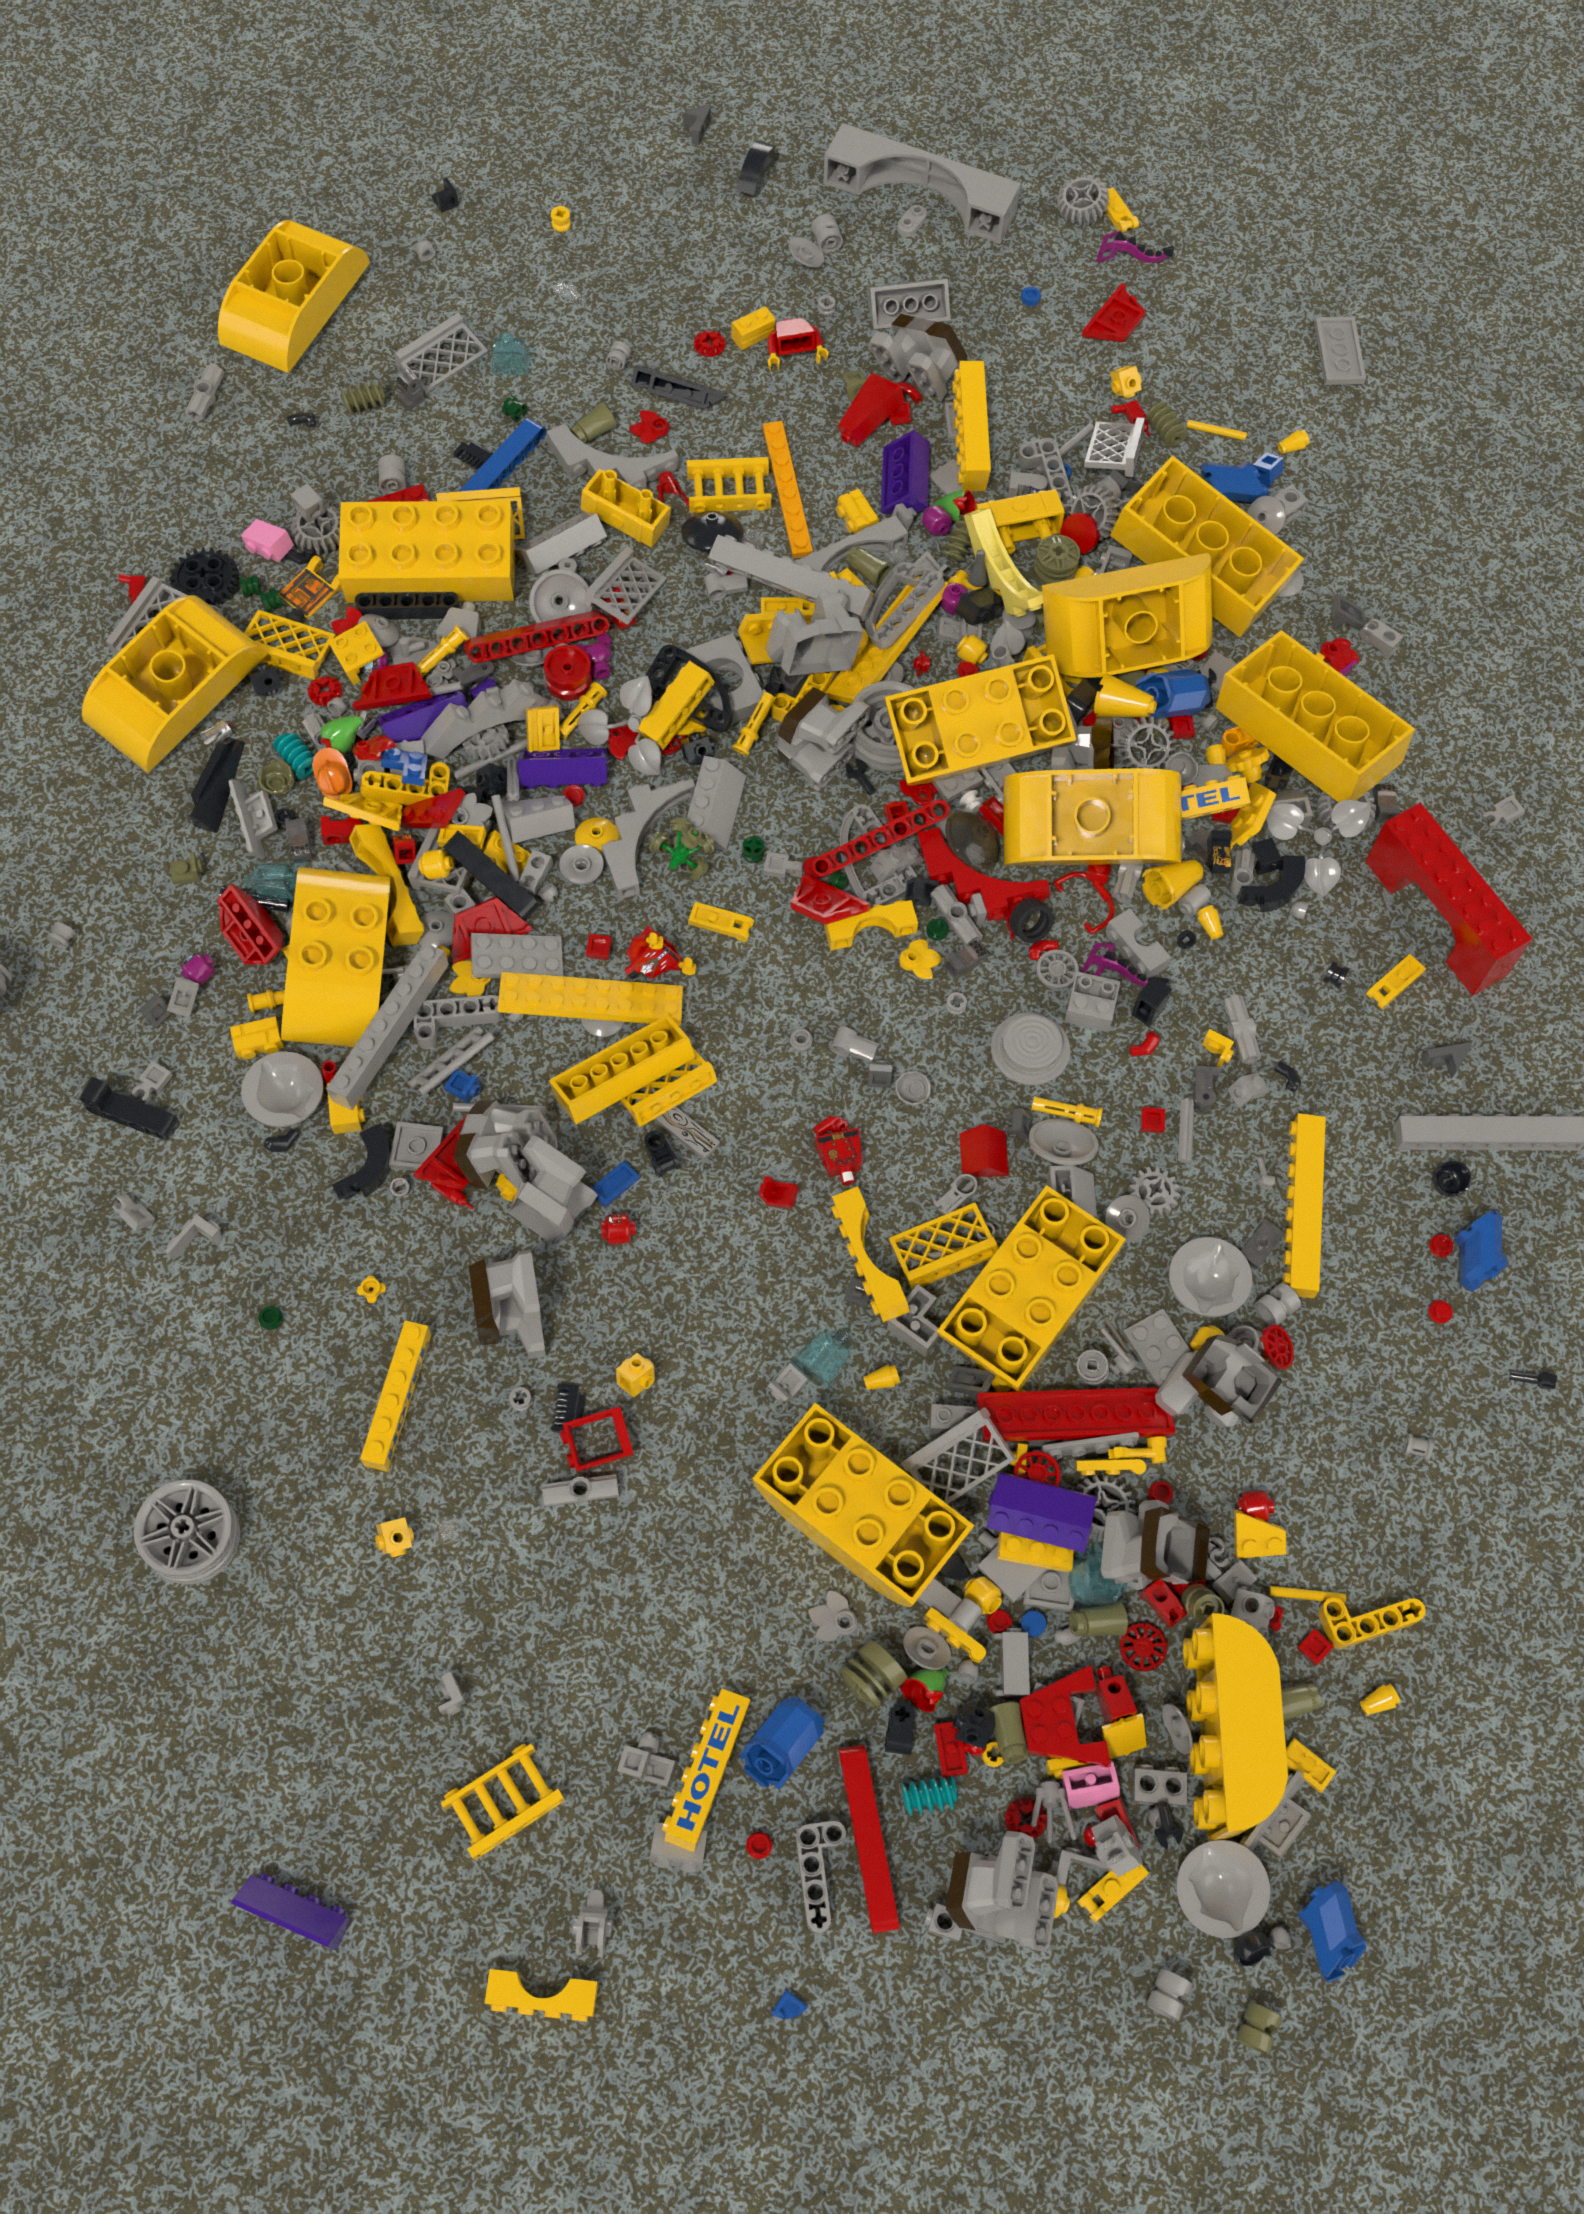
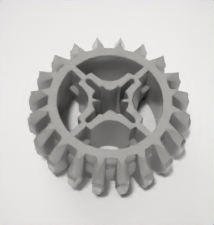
(1082, 193)
(1103, 513)
(308, 535)
(1148, 735)
(1326, 804)
(1122, 1502)

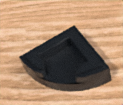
(954, 1569)

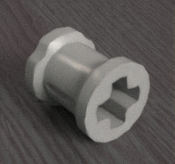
(1418, 1447)

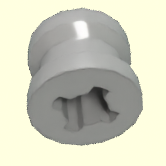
(60, 935)

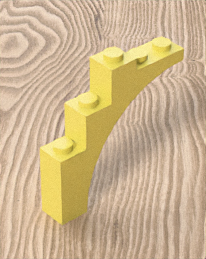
(1003, 575)

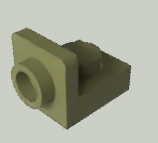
(853, 382)
(186, 870)

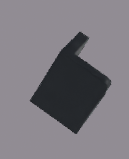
(446, 198)
(1267, 856)
(919, 890)

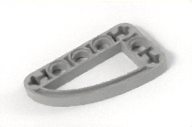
(905, 573)
(897, 879)

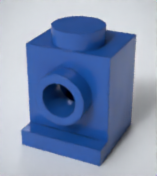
(1269, 468)

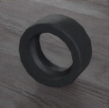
(1042, 926)

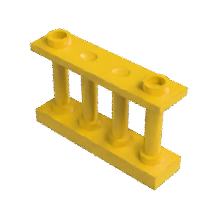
(729, 468)
(526, 1813)

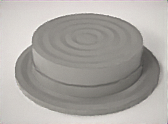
(1030, 1048)
(282, 1089)
(1210, 1277)
(1223, 1889)

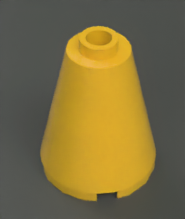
(1122, 700)
(1169, 882)

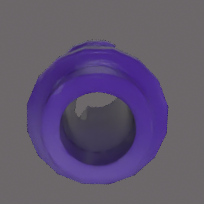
(482, 687)

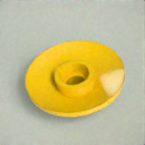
(585, 836)

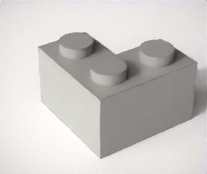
(913, 1326)

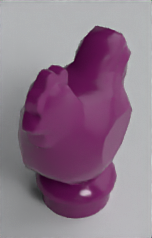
(599, 656)

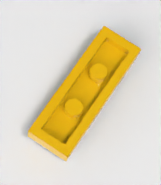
(1034, 1553)

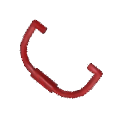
(1102, 892)

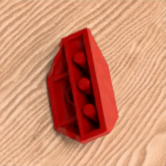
(248, 927)

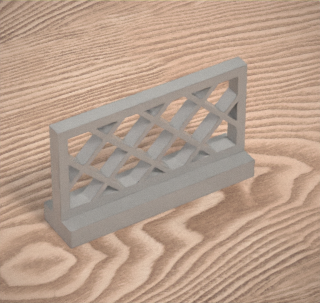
(434, 338)
(1130, 447)
(612, 578)
(139, 613)
(430, 843)
(950, 1439)

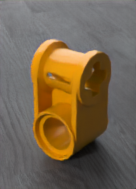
(1237, 740)

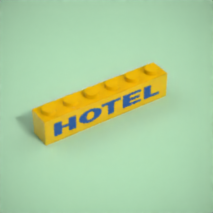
(1214, 797)
(396, 1396)
(707, 1770)

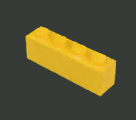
(676, 704)

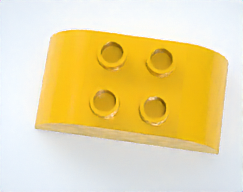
(334, 956)

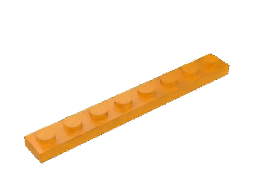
(787, 489)

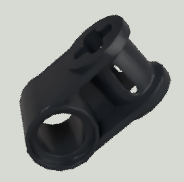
(661, 1157)
(900, 1734)

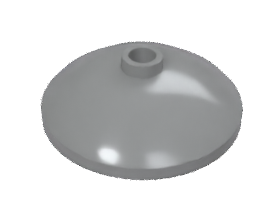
(558, 584)
(1063, 1142)

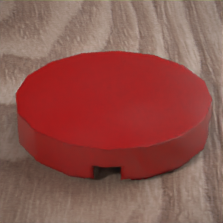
(1081, 529)

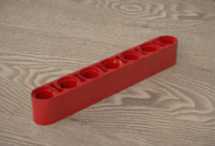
(526, 634)
(887, 831)
(868, 1839)

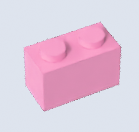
(267, 540)
(1090, 1786)

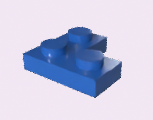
(411, 763)

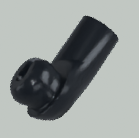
(301, 417)
(300, 558)
(1291, 1074)
(281, 1144)

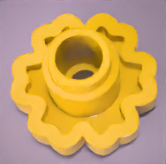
(1249, 763)

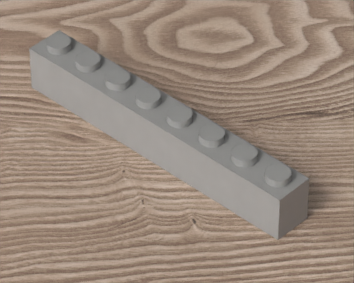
(786, 575)
(387, 1026)
(1489, 1132)

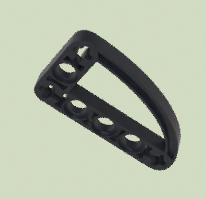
(659, 688)

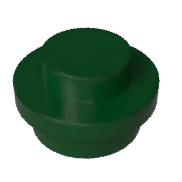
(838, 880)
(937, 929)
(270, 1318)

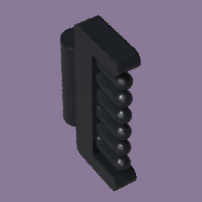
(472, 451)
(773, 681)
(574, 1406)

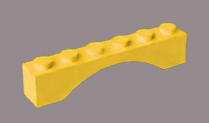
(372, 848)
(886, 1291)

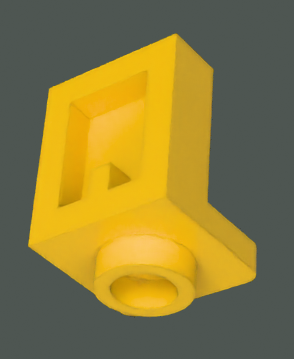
(1218, 1044)

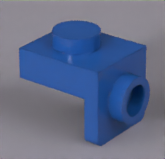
(463, 1085)

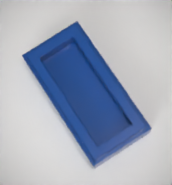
(615, 1183)

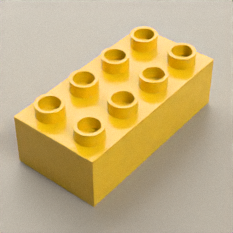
(1187, 517)
(428, 548)
(1314, 718)

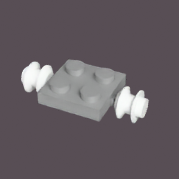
(962, 785)

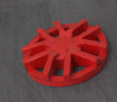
(1274, 1343)

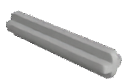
(513, 780)
(1186, 1130)

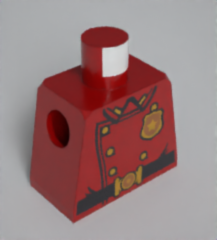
(840, 1154)

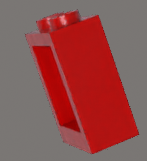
(622, 1434)

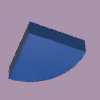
(788, 2006)

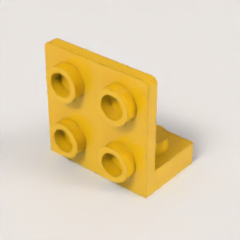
(754, 635)
(355, 649)
(494, 850)

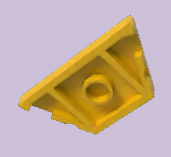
(374, 811)
(1251, 818)

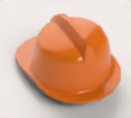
(332, 773)

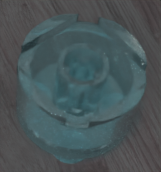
(1088, 1583)

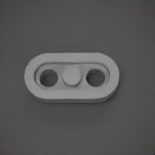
(911, 221)

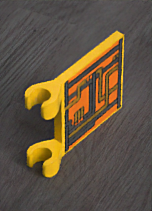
(309, 590)

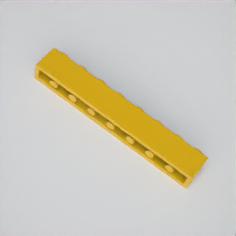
(1305, 1204)

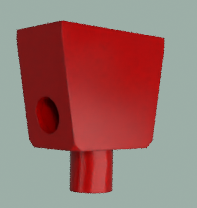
(1113, 1696)

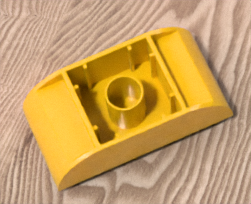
(287, 293)
(1130, 617)
(168, 680)
(980, 720)
(1092, 817)
(1032, 1288)
(860, 1507)
(1240, 1726)

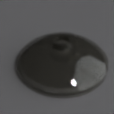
(973, 839)

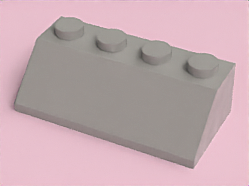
(918, 299)
(561, 542)
(716, 800)

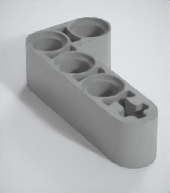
(1047, 460)
(457, 1018)
(960, 1612)
(816, 1878)

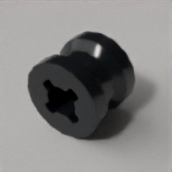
(1336, 974)

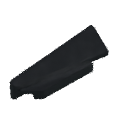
(675, 387)
(213, 788)

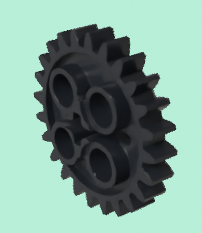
(206, 575)

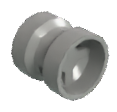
(618, 354)

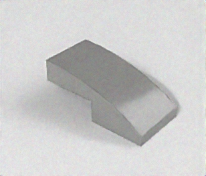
(955, 631)
(647, 1766)

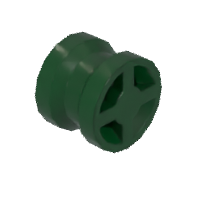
(514, 408)
(250, 585)
(270, 599)
(753, 844)

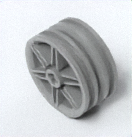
(882, 755)
(212, 1554)

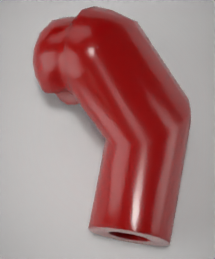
(911, 391)
(1040, 946)
(1147, 1047)
(832, 1124)

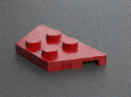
(1116, 317)
(393, 686)
(825, 902)
(486, 918)
(441, 1166)

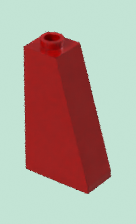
(870, 409)

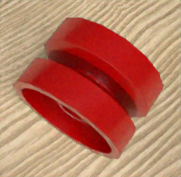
(567, 672)

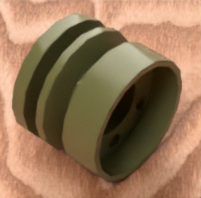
(1055, 560)
(868, 1678)

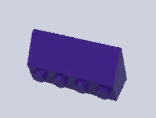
(905, 473)
(414, 719)
(563, 767)
(1041, 1512)
(291, 1911)

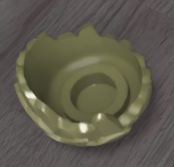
(276, 778)

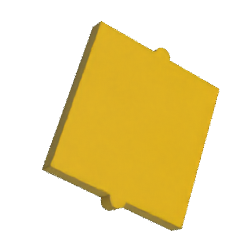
(1125, 1736)

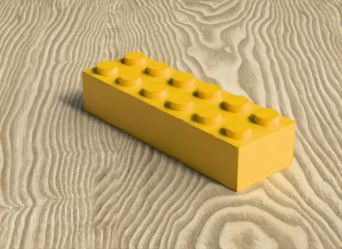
(971, 426)
(622, 1069)

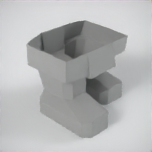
(820, 647)
(555, 1193)

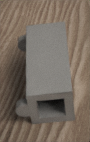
(1014, 1664)

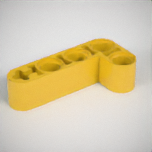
(789, 702)
(372, 781)
(1373, 1619)

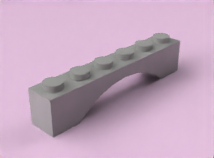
(877, 538)

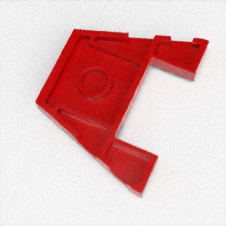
(1051, 1722)

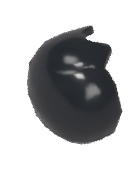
(1452, 1178)
(1251, 1948)

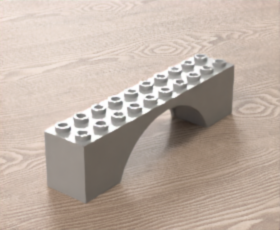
(866, 160)

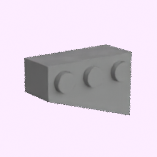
(538, 817)

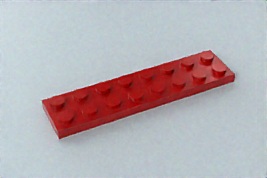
(1074, 1414)

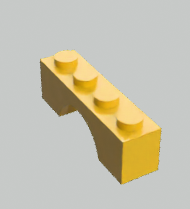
(895, 917)
(506, 1990)

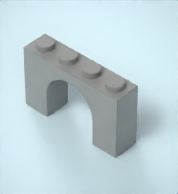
(728, 655)

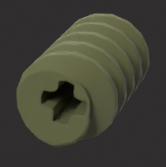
(363, 397)
(1167, 425)
(958, 542)

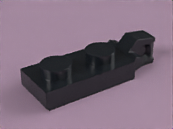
(1277, 774)

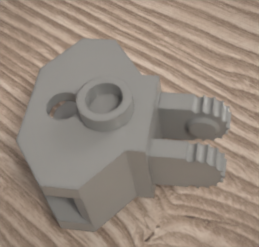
(1116, 1846)
(592, 1924)

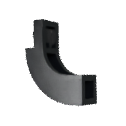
(754, 167)
(1279, 894)
(374, 1170)

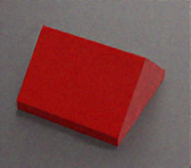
(984, 1152)

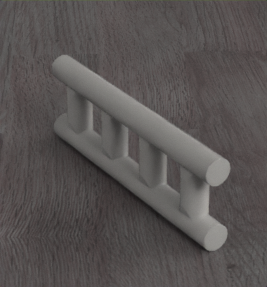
(446, 1070)

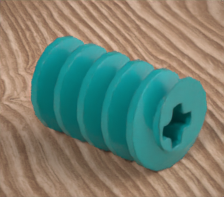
(295, 754)
(929, 1796)

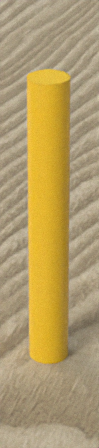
(1216, 430)
(1304, 1594)

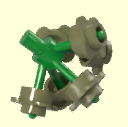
(684, 846)

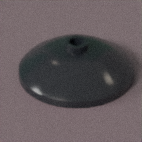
(702, 529)

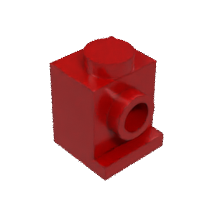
(894, 811)

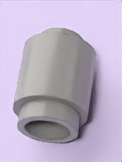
(1194, 900)

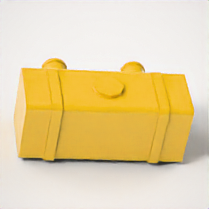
(626, 507)
(1026, 517)

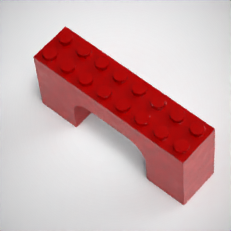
(1485, 931)

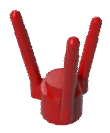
(669, 485)

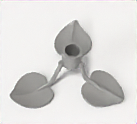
(1005, 643)
(637, 697)
(1349, 817)

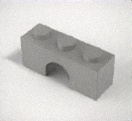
(1146, 959)

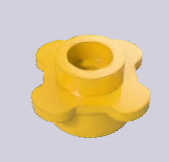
(371, 1282)

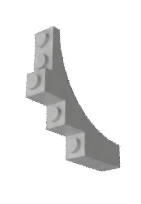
(579, 458)
(487, 710)
(631, 827)

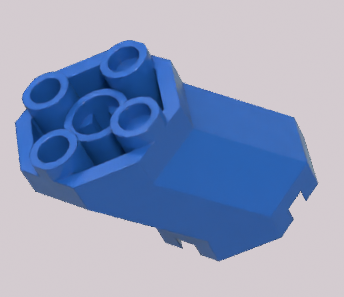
(1234, 481)
(1176, 692)
(1481, 1251)
(782, 1742)
(1333, 1930)

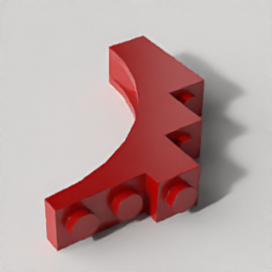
(996, 893)

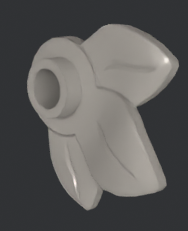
(474, 812)
(829, 1617)

